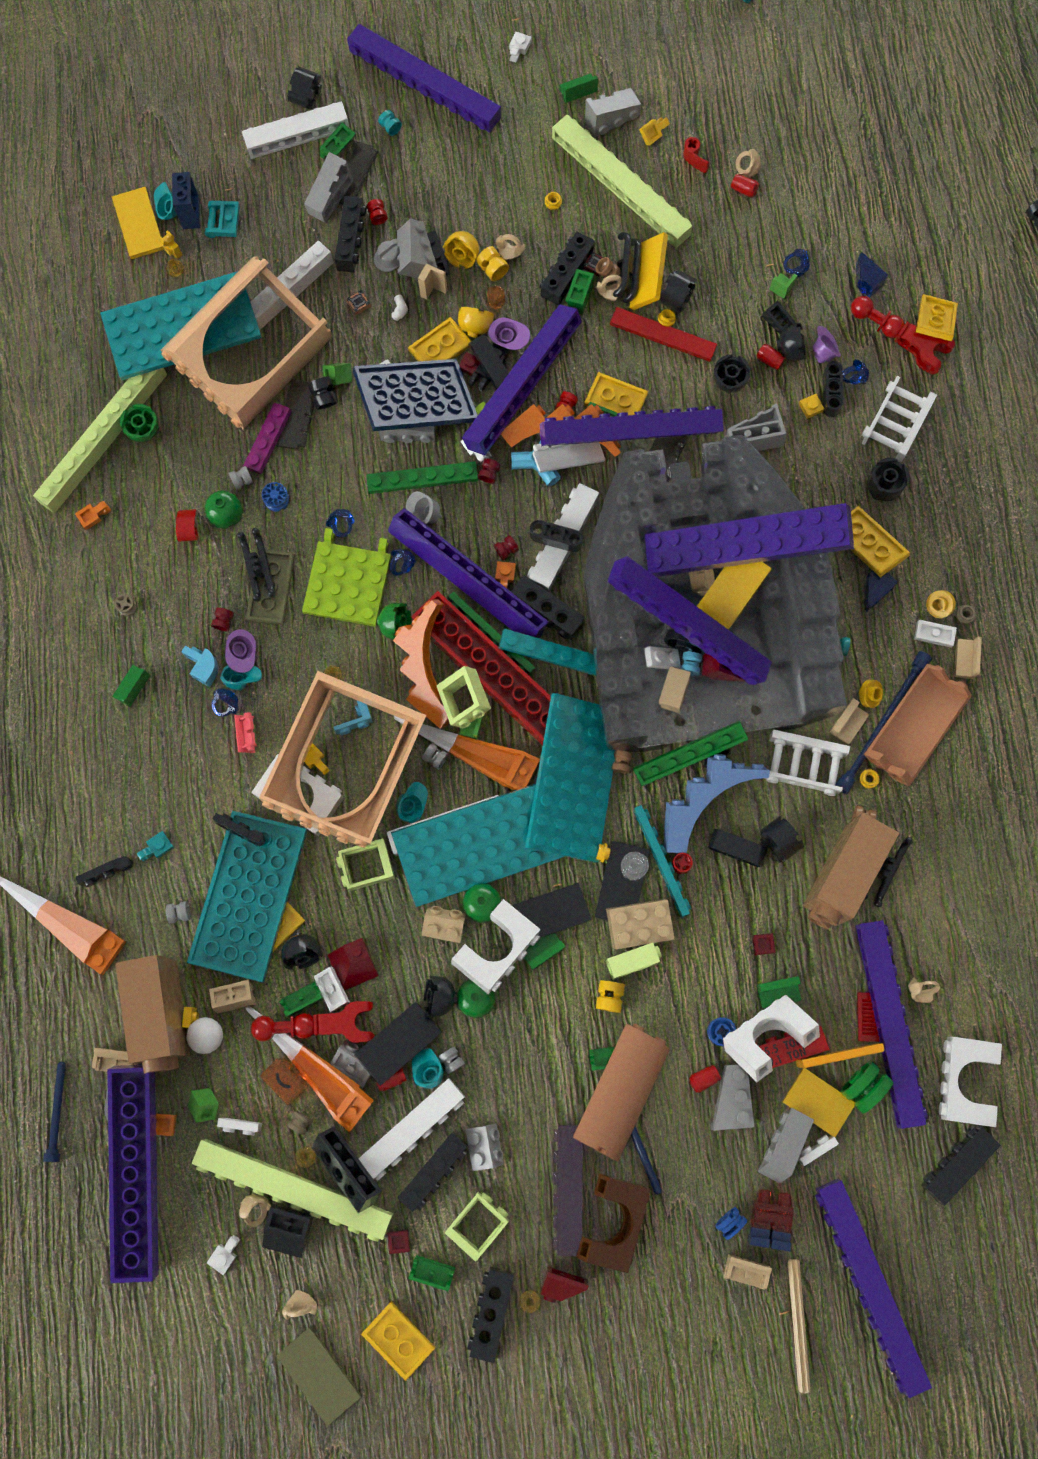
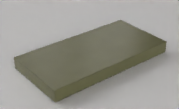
(269, 609)
(318, 1376)

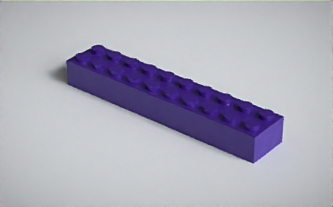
(750, 540)
(132, 1174)

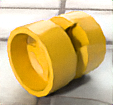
(492, 263)
(613, 1003)

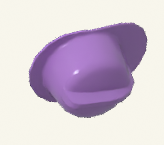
(509, 333)
(825, 346)
(240, 651)

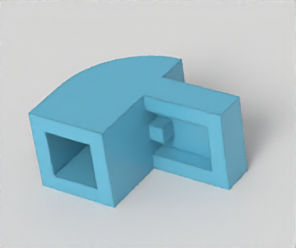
(205, 667)

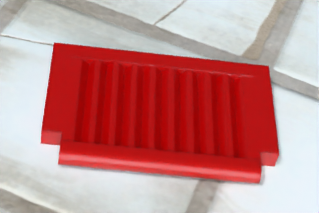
(866, 1021)

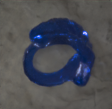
(805, 262)
(861, 377)
(331, 521)
(409, 561)
(228, 697)

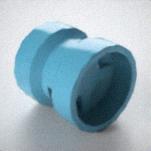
(691, 662)

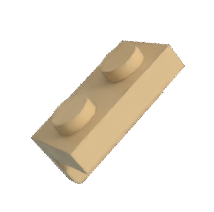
(443, 924)

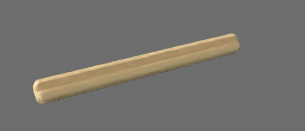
(799, 1326)

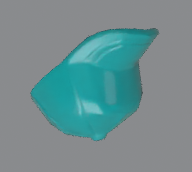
(164, 202)
(239, 681)
(412, 803)
(427, 1069)

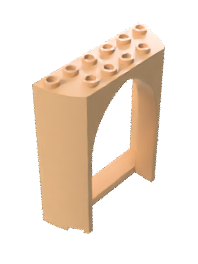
(246, 400)
(283, 785)

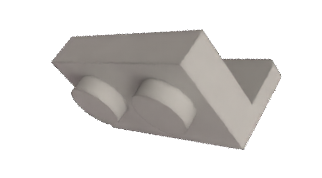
(484, 1147)

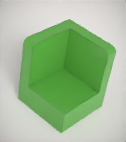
(782, 285)
(338, 372)
(473, 729)
(203, 1105)

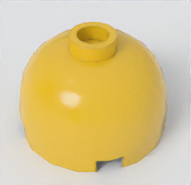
(461, 249)
(474, 321)

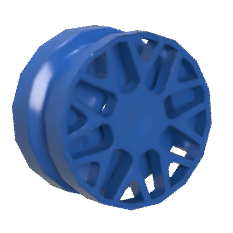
(275, 496)
(718, 1029)
(731, 1223)

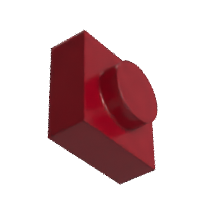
(469, 364)

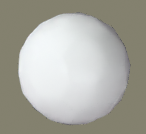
(204, 1035)

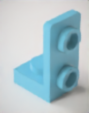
(360, 723)

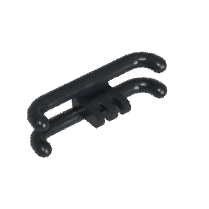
(629, 266)
(257, 565)
(888, 871)

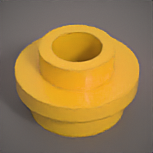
(553, 196)
(667, 317)
(873, 774)
(603, 852)

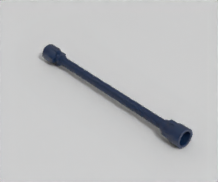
(919, 663)

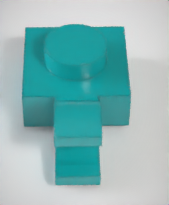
(157, 845)

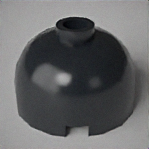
(792, 343)
(731, 373)
(300, 951)
(439, 996)

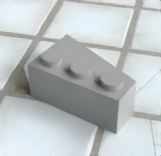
(611, 111)
(328, 187)
(414, 249)
(763, 430)
(407, 435)
(733, 1101)
(786, 1145)

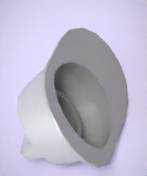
(386, 256)
(423, 507)

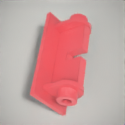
(244, 733)

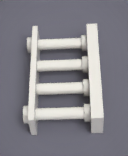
(908, 433)
(818, 747)

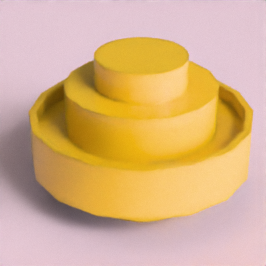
(940, 604)
(871, 693)

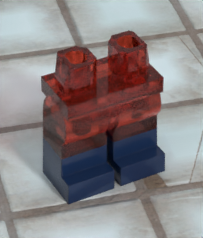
(773, 1215)

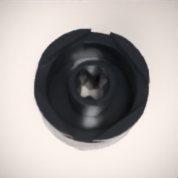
(304, 87)
(678, 290)
(888, 479)
(781, 839)

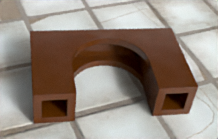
(619, 1250)

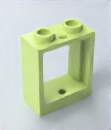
(453, 683)
(385, 859)
(633, 960)
(462, 1241)

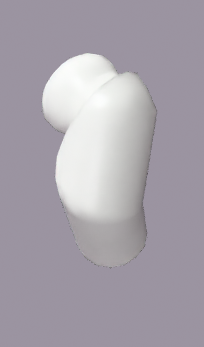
(401, 308)

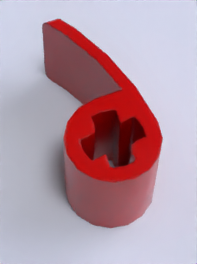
(691, 154)
(185, 525)

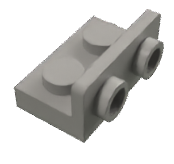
(348, 1064)

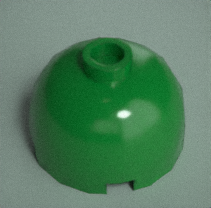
(139, 423)
(223, 509)
(392, 618)
(480, 902)
(474, 1001)

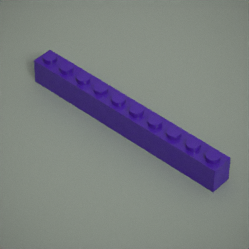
(424, 78)
(521, 379)
(631, 426)
(466, 575)
(689, 620)
(891, 1025)
(873, 1289)

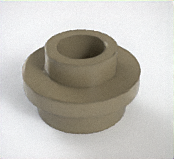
(969, 610)

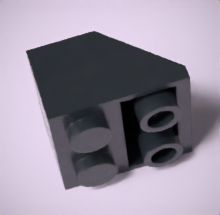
(287, 1231)

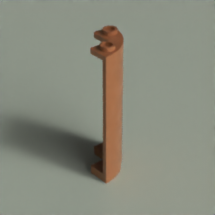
(918, 724)
(622, 1092)

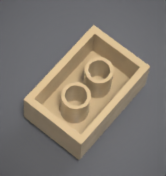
(640, 924)

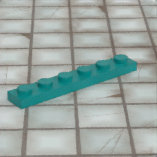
(547, 651)
(666, 869)

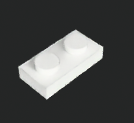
(935, 633)
(662, 657)
(331, 989)
(230, 1125)
(824, 1144)

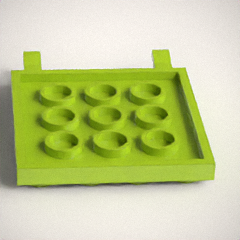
(347, 581)

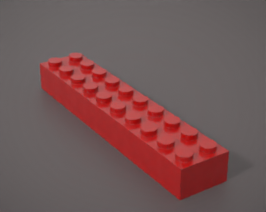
(497, 672)

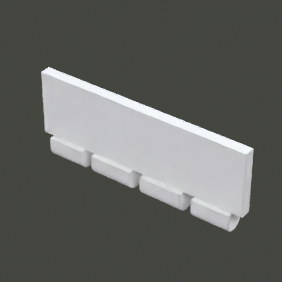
(566, 456)

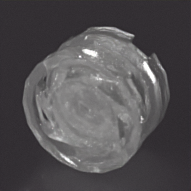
(634, 866)

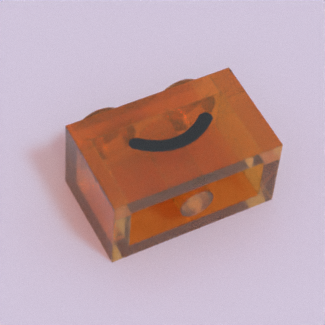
(284, 1081)

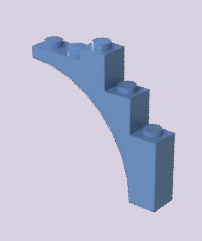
(699, 793)

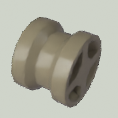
(123, 601)
(299, 1122)

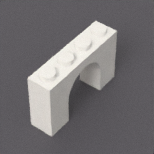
(325, 799)
(488, 973)
(780, 1015)
(954, 1105)

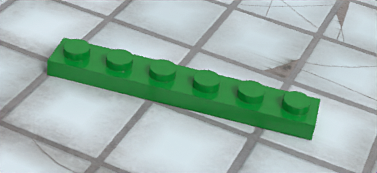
(422, 477)
(491, 633)
(691, 753)

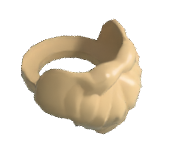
(755, 164)
(508, 251)
(607, 291)
(920, 995)
(247, 1205)
(299, 1305)

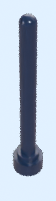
(52, 1153)
(645, 1161)

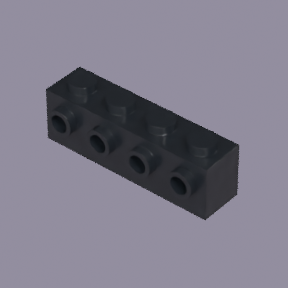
(350, 234)
(562, 273)
(960, 1165)
(437, 1166)

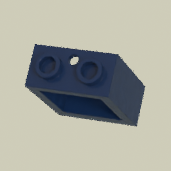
(185, 200)

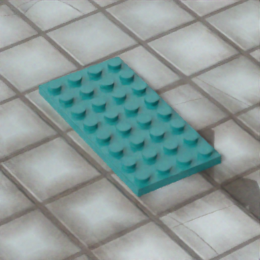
(146, 326)
(571, 781)
(469, 846)
(247, 899)

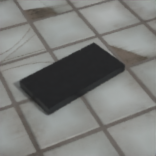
(615, 888)
(556, 910)
(397, 1043)

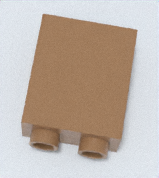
(849, 871)
(152, 1012)

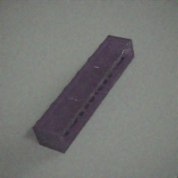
(569, 1191)

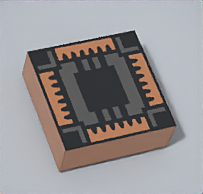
(358, 302)

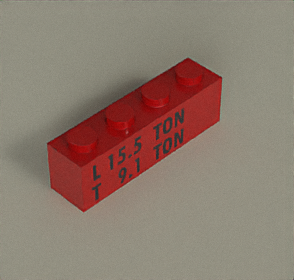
(789, 1050)

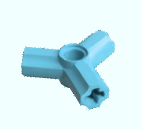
(525, 460)

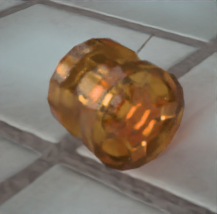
(492, 294)

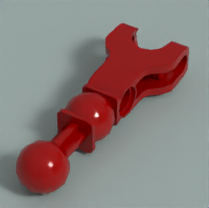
(906, 336)
(306, 1025)

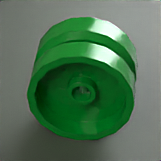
(867, 1087)

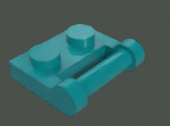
(227, 220)

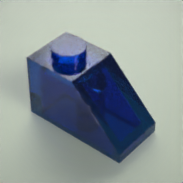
(869, 275)
(877, 588)

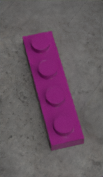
(267, 438)

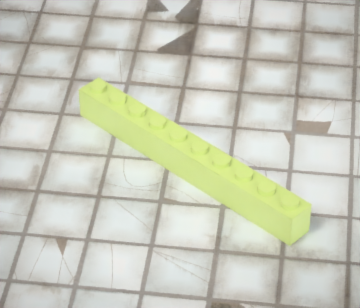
(621, 180)
(95, 440)
(290, 1188)

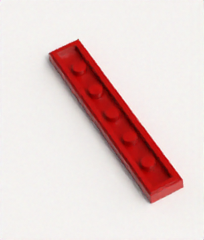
(663, 334)

